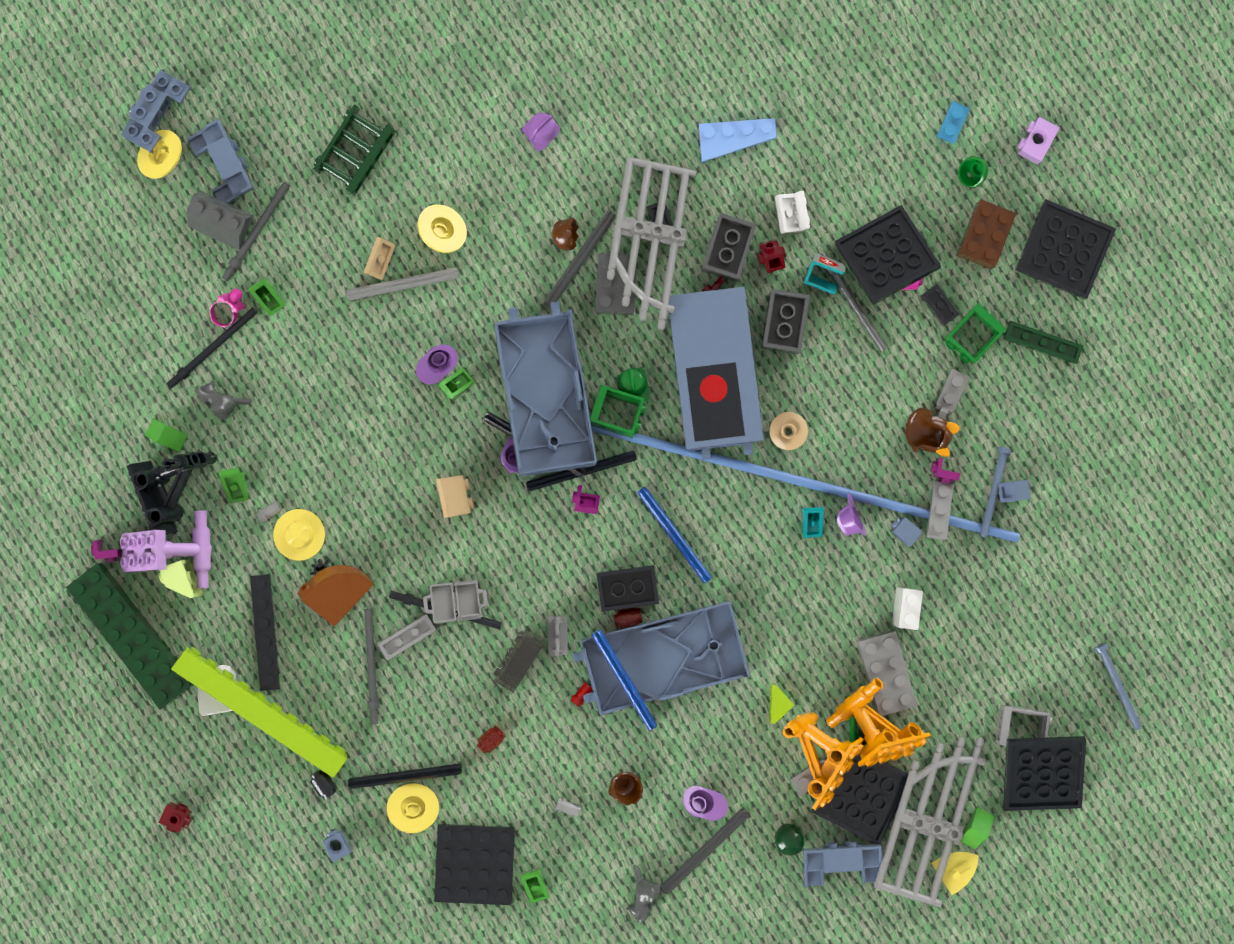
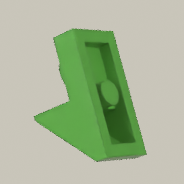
(234, 485)
(535, 885)

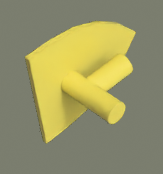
(959, 870)

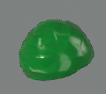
(978, 170)

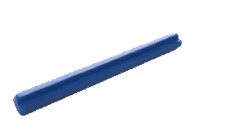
(674, 535)
(624, 680)

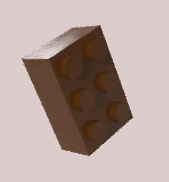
(986, 234)

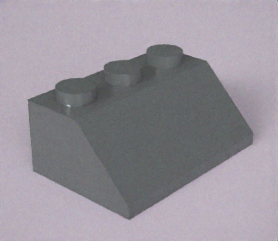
(218, 219)

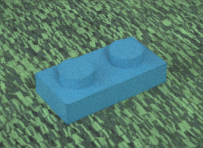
(953, 122)

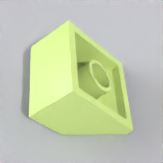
(181, 578)

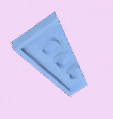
(729, 137)

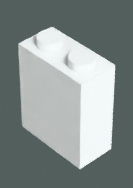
(907, 608)

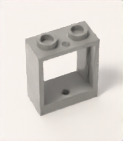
(1005, 718)

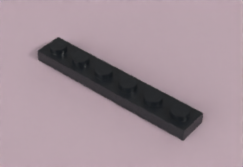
(265, 632)

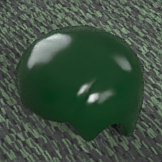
(789, 839)

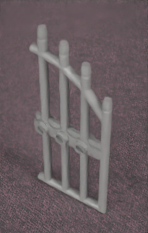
(649, 231)
(927, 825)

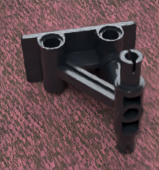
(149, 482)

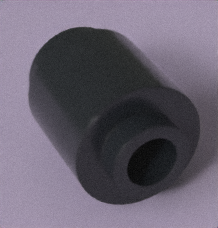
(322, 784)

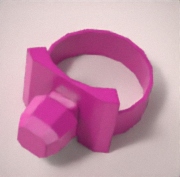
(233, 299)

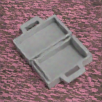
(464, 601)

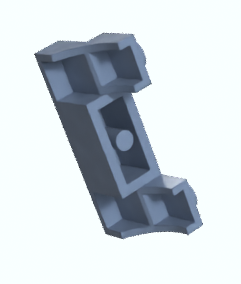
(150, 109)
(225, 156)
(841, 859)

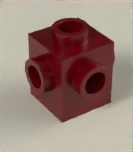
(771, 256)
(176, 817)

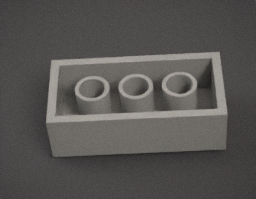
(884, 660)

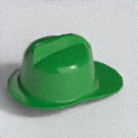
(634, 382)

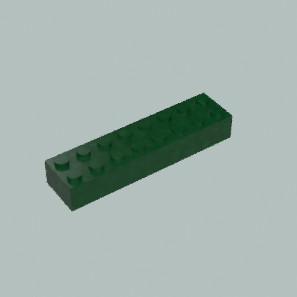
(129, 634)

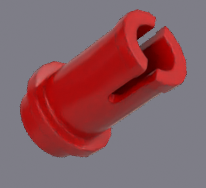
(578, 698)

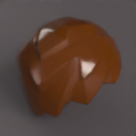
(565, 234)
(626, 788)

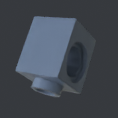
(1014, 491)
(905, 531)
(337, 853)

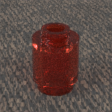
(628, 617)
(491, 739)

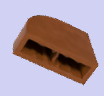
(335, 591)

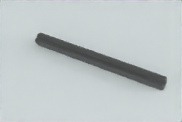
(580, 258)
(704, 851)

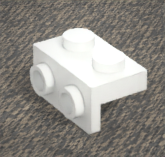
(792, 212)

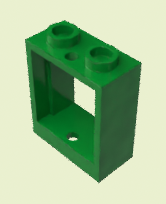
(988, 320)
(621, 396)

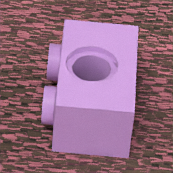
(1045, 132)

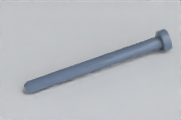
(994, 490)
(1101, 649)

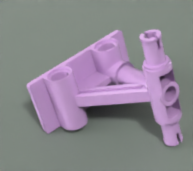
(150, 550)

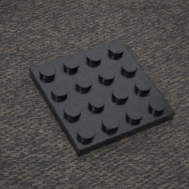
(1065, 249)
(887, 254)
(1044, 773)
(866, 800)
(474, 864)

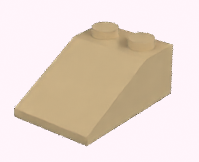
(454, 496)

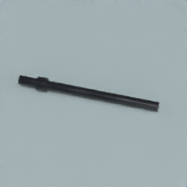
(184, 372)
(409, 599)

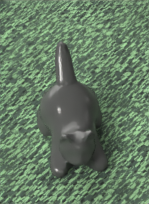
(220, 403)
(646, 893)

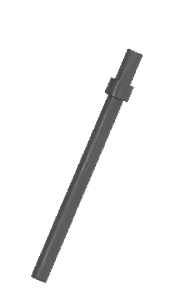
(235, 262)
(856, 308)
(373, 703)

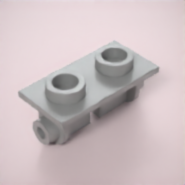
(557, 635)

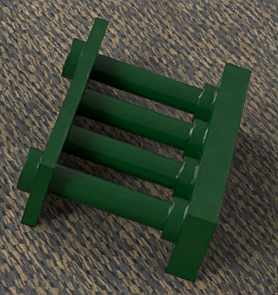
(363, 167)

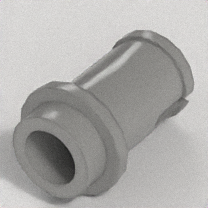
(268, 511)
(567, 807)

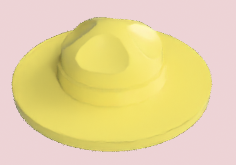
(164, 158)
(442, 228)
(299, 534)
(412, 808)

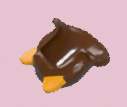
(929, 432)

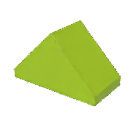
(778, 704)

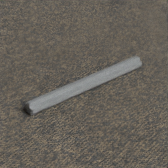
(403, 283)

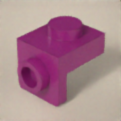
(946, 476)
(585, 502)
(108, 555)

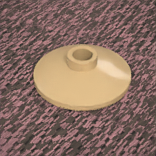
(795, 423)

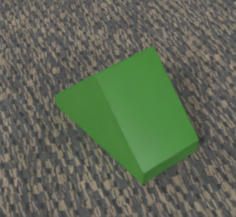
(267, 296)
(457, 384)
(166, 435)
(977, 828)

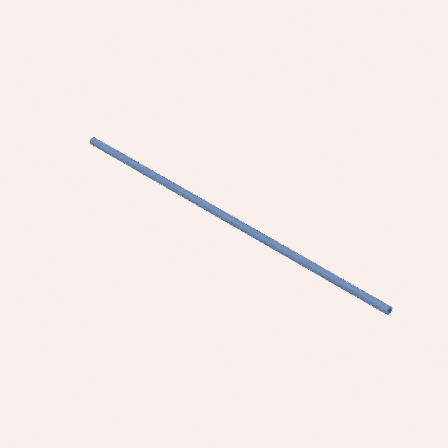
(809, 483)

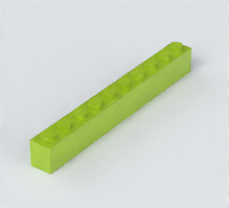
(259, 711)

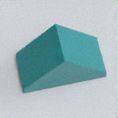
(812, 522)

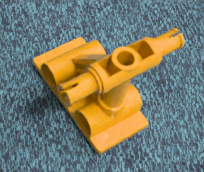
(883, 745)
(838, 756)

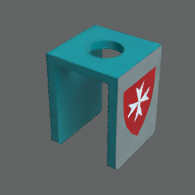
(820, 283)

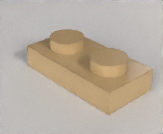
(379, 258)

